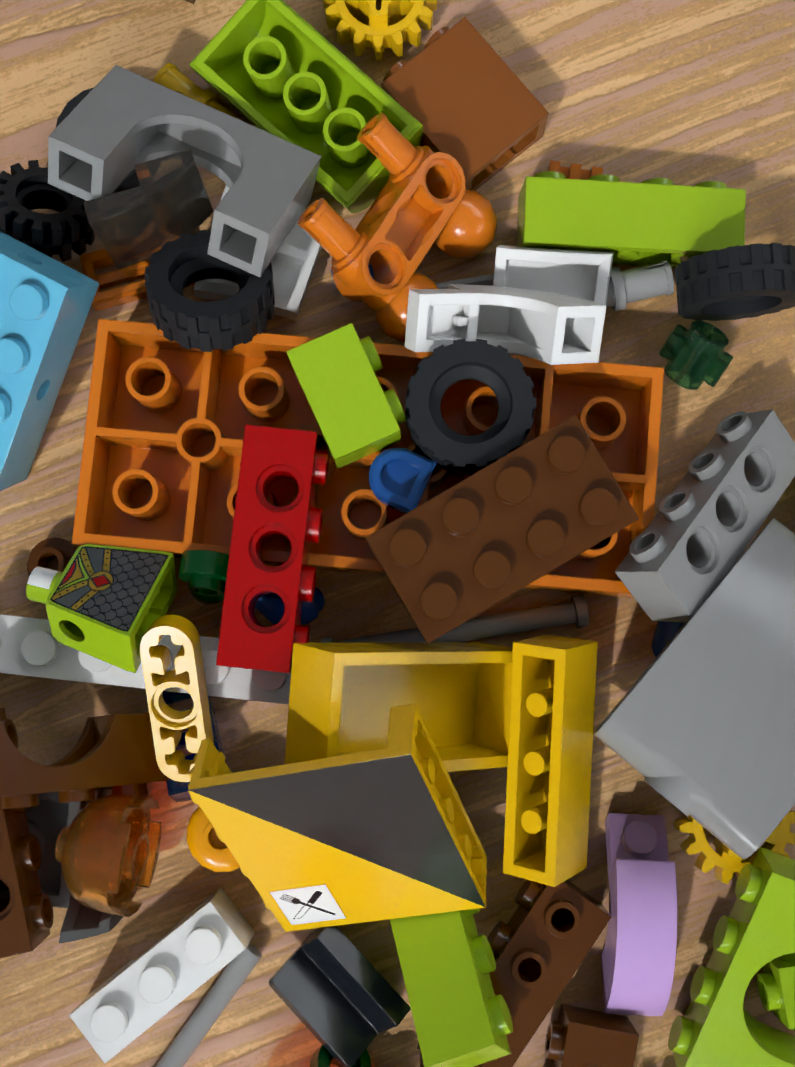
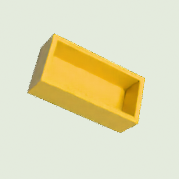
(346, 693)

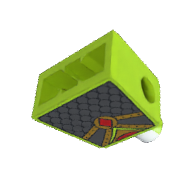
(106, 599)

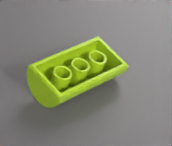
(304, 92)

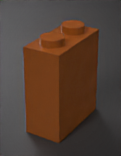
(467, 102)

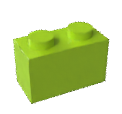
(346, 394)

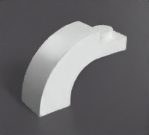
(521, 320)

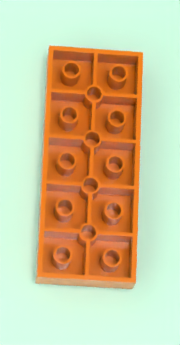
(172, 432)

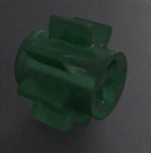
(696, 355)

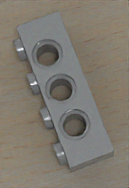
(710, 516)

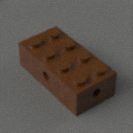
(501, 529)

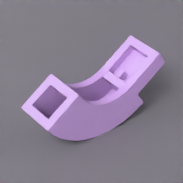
(643, 913)

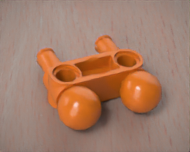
(401, 225)

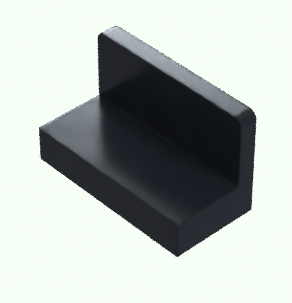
(338, 994)

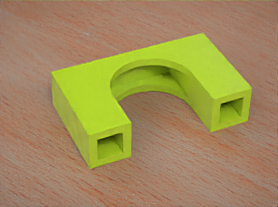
(759, 929)

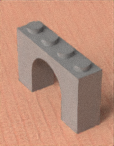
(138, 120)

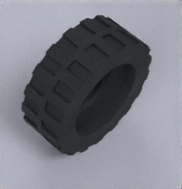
(736, 282)
(199, 323)
(477, 362)

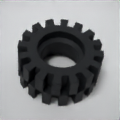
(47, 233)

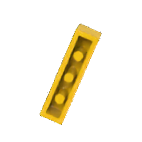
(549, 758)

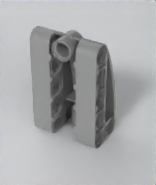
(718, 703)

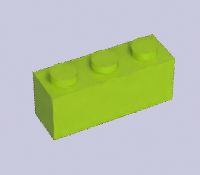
(451, 989)

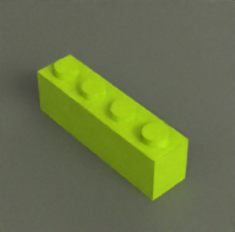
(633, 220)

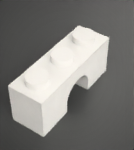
(162, 975)

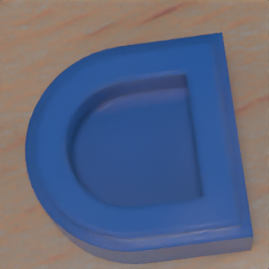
(400, 478)

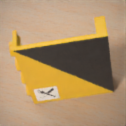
(348, 831)

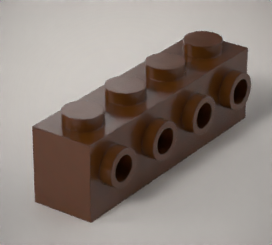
(540, 955)

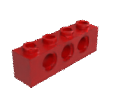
(265, 458)

